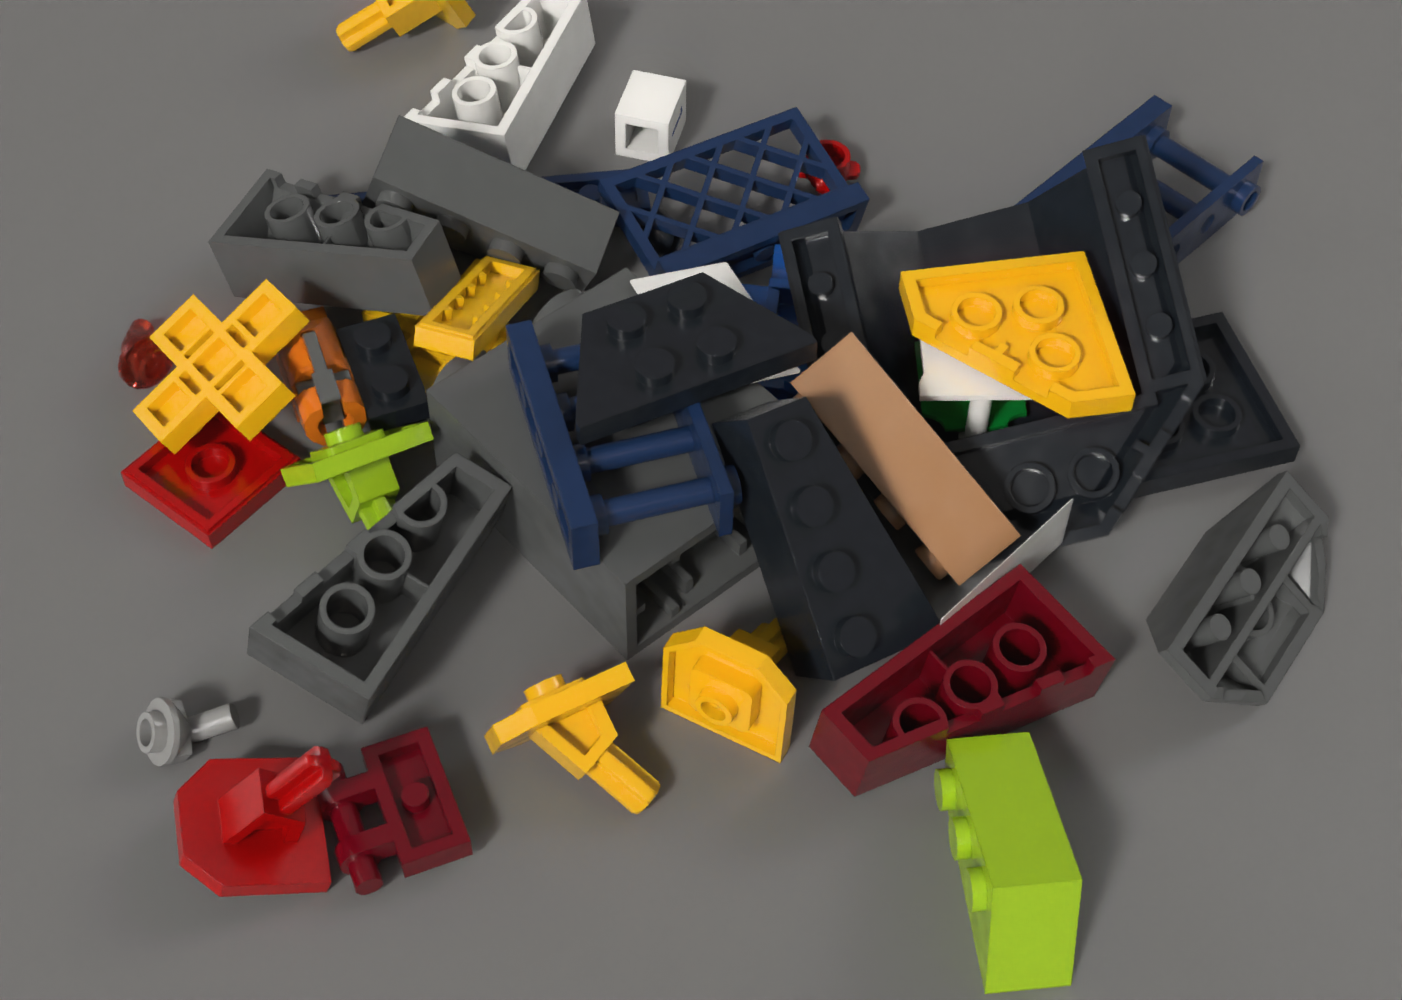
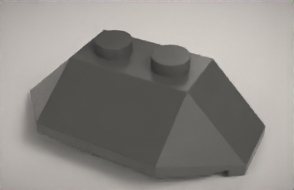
(1246, 597)

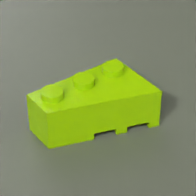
(1011, 861)

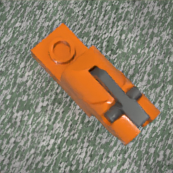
(320, 378)

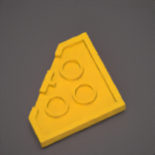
(1027, 326)

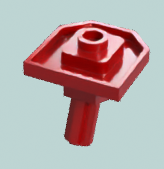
(256, 824)

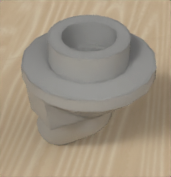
(168, 733)

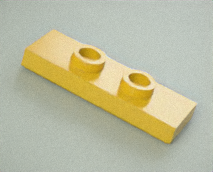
(477, 308)

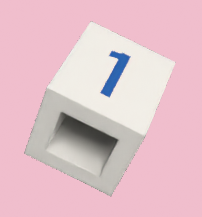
(650, 116)

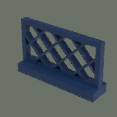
(752, 244)

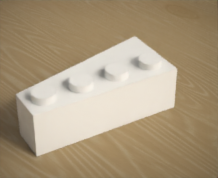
(514, 82)

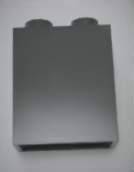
(648, 568)

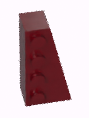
(978, 674)

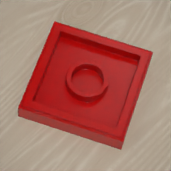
(212, 479)

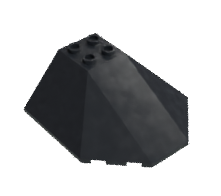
(1044, 459)

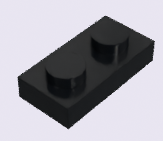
(384, 373)

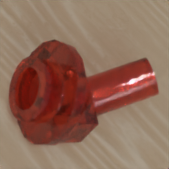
(141, 360)

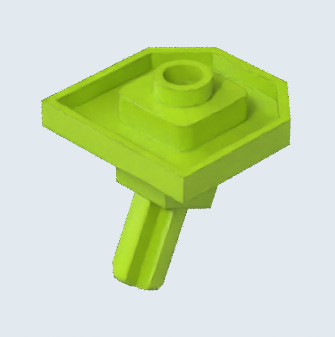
(359, 467)

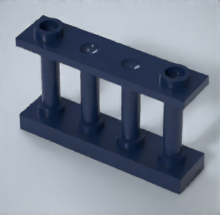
(1195, 222)
(570, 465)

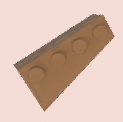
(906, 462)

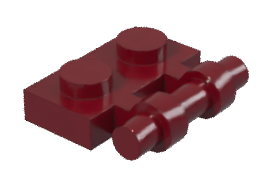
(417, 809)

